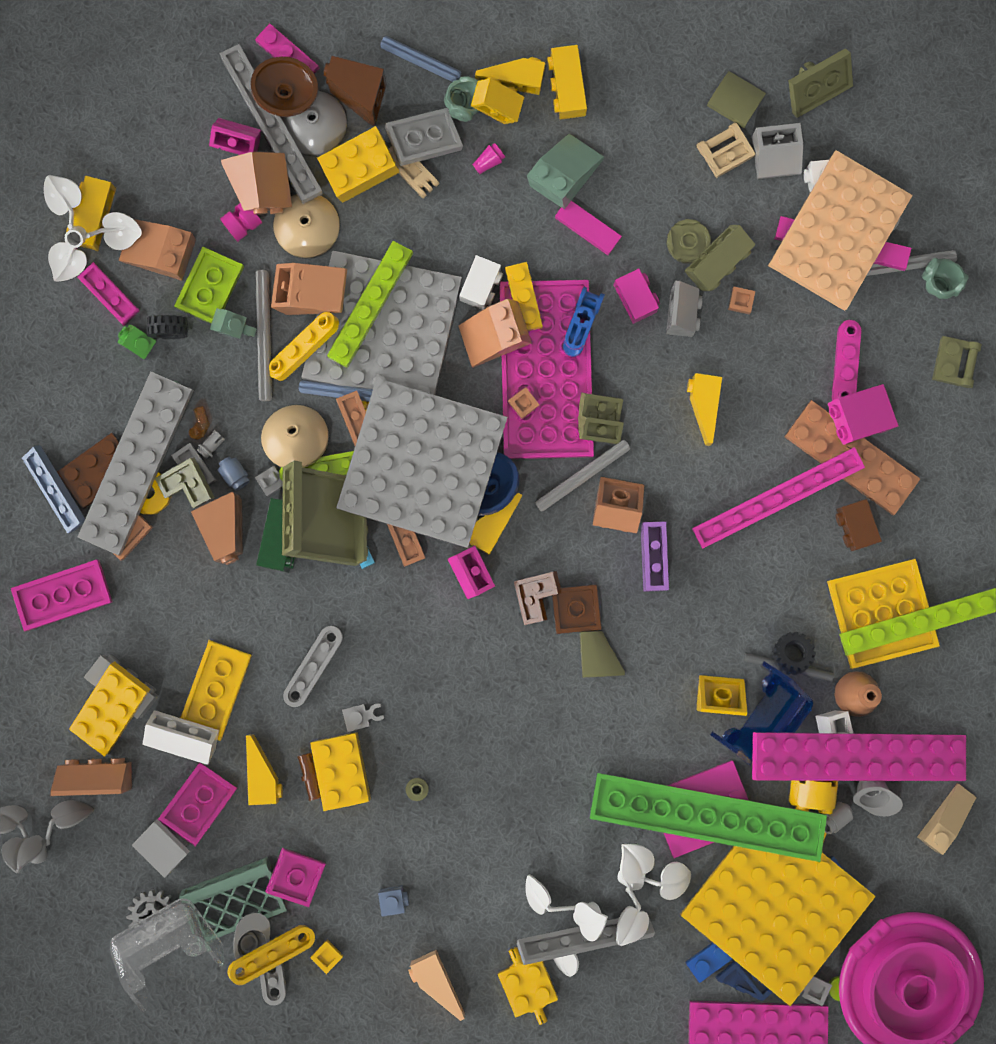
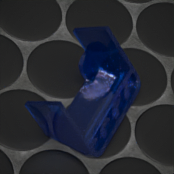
(778, 712)

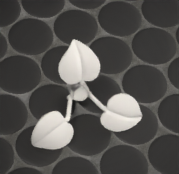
(64, 258)
(634, 865)
(586, 916)

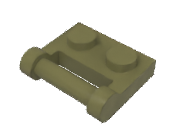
(949, 361)

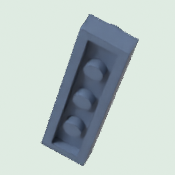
(53, 489)

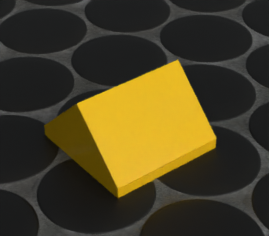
(721, 695)

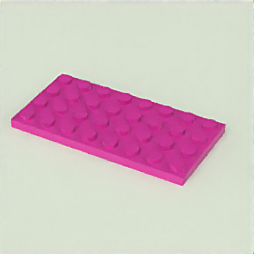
(550, 377)

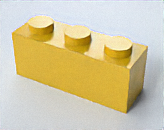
(567, 82)
(94, 205)

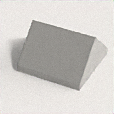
(161, 848)

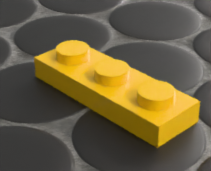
(523, 292)

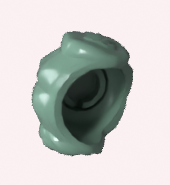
(459, 98)
(944, 278)

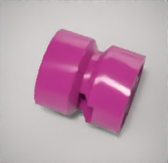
(240, 221)

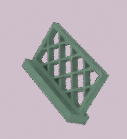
(228, 881)

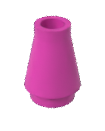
(488, 159)

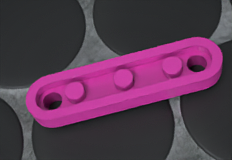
(846, 359)

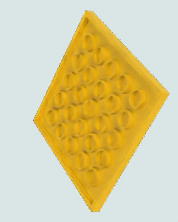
(777, 914)

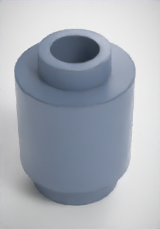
(233, 473)

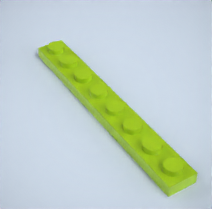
(919, 622)

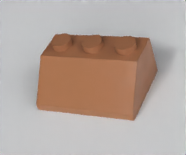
(92, 777)

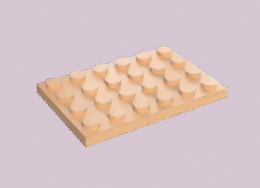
(840, 230)

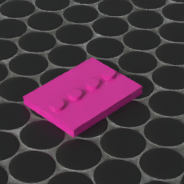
(719, 780)

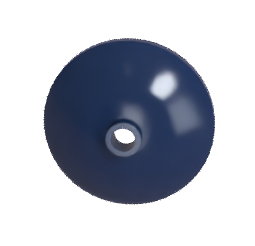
(505, 480)

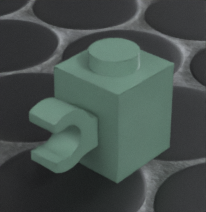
(231, 324)

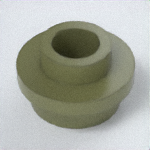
(409, 789)

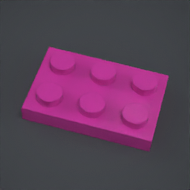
(197, 804)

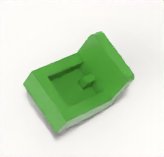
(136, 341)

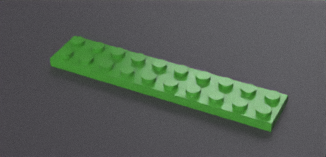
(708, 817)

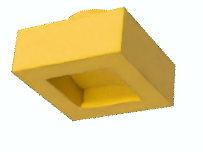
(326, 956)

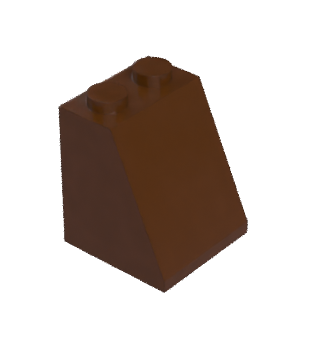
(357, 86)

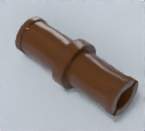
(309, 776)

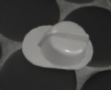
(877, 798)
(250, 934)

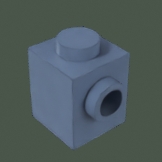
(393, 900)

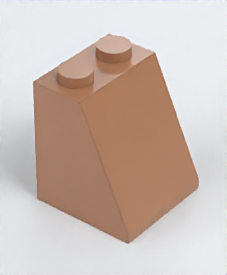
(259, 181)
(222, 527)

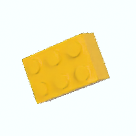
(358, 164)
(340, 771)

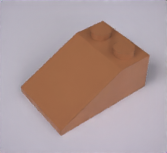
(160, 249)
(494, 332)

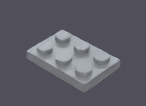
(423, 136)

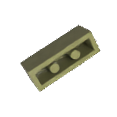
(720, 258)

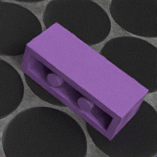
(654, 556)

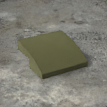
(736, 99)
(600, 418)

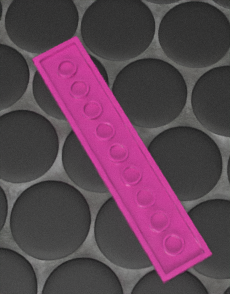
(858, 757)

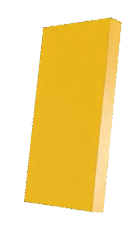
(216, 686)

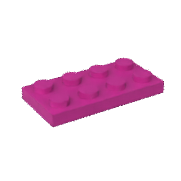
(61, 595)

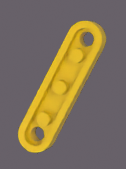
(303, 346)
(271, 955)

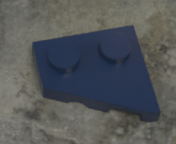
(743, 981)

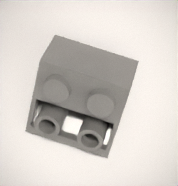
(778, 150)

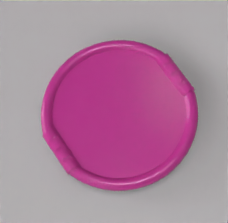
(911, 982)

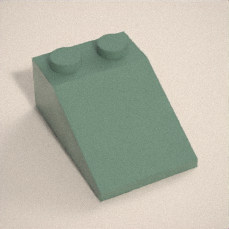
(564, 170)

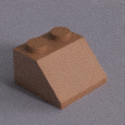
(618, 505)

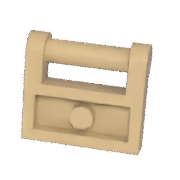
(728, 156)

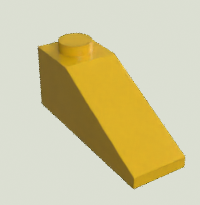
(521, 74)
(705, 399)
(490, 527)
(262, 780)

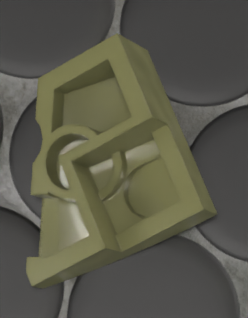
(597, 656)

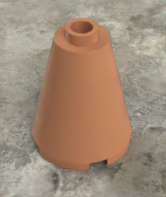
(857, 694)

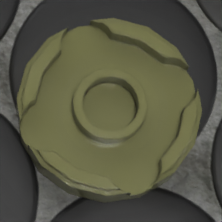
(694, 243)

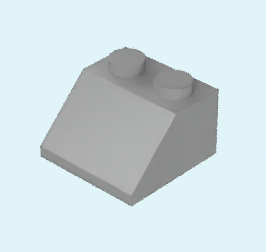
(682, 310)

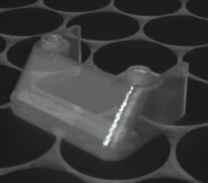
(158, 936)

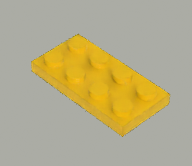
(109, 708)

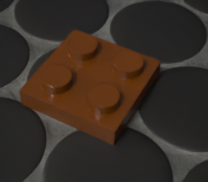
(576, 609)

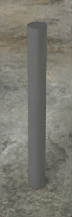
(812, 672)

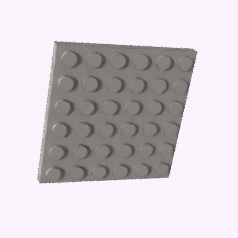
(406, 337)
(422, 463)

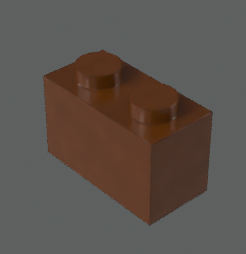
(858, 525)

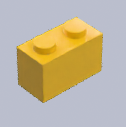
(497, 100)

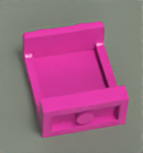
(862, 414)

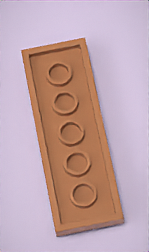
(881, 479)

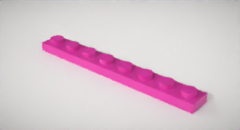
(778, 498)

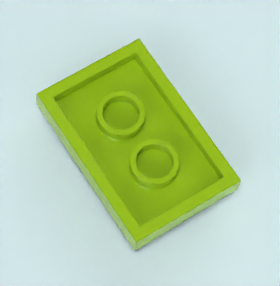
(208, 285)

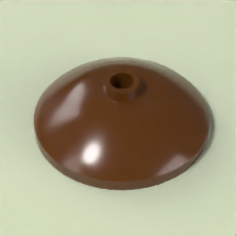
(286, 77)

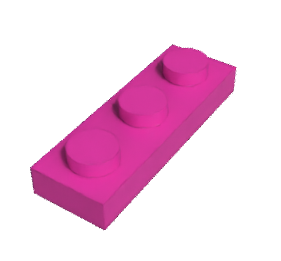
(278, 45)

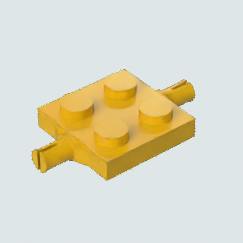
(527, 987)

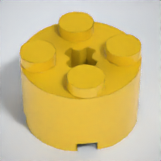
(814, 795)

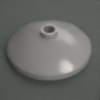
(324, 132)

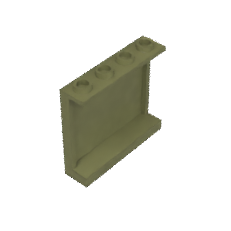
(313, 523)

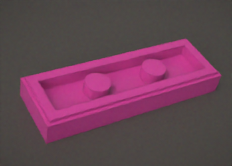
(588, 227)
(108, 293)

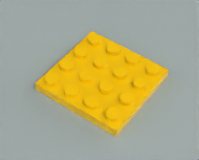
(880, 596)

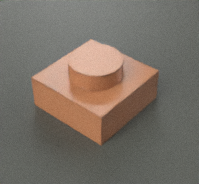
(741, 300)
(523, 403)

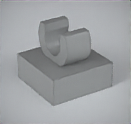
(270, 481)

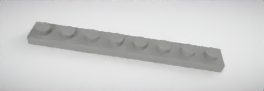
(272, 126)

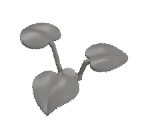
(19, 851)

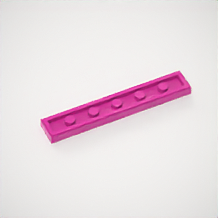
(891, 254)

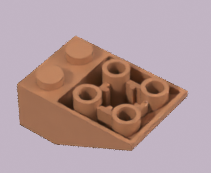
(308, 289)

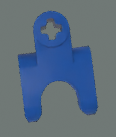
(577, 333)

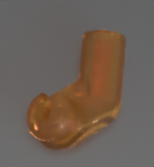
(202, 424)

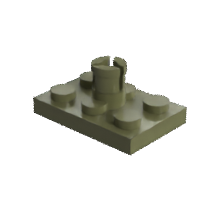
(820, 82)

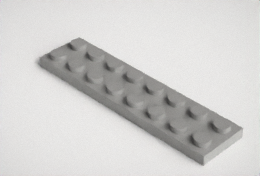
(135, 463)

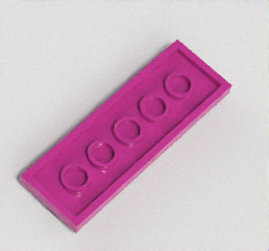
(757, 1023)

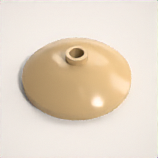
(311, 238)
(304, 445)

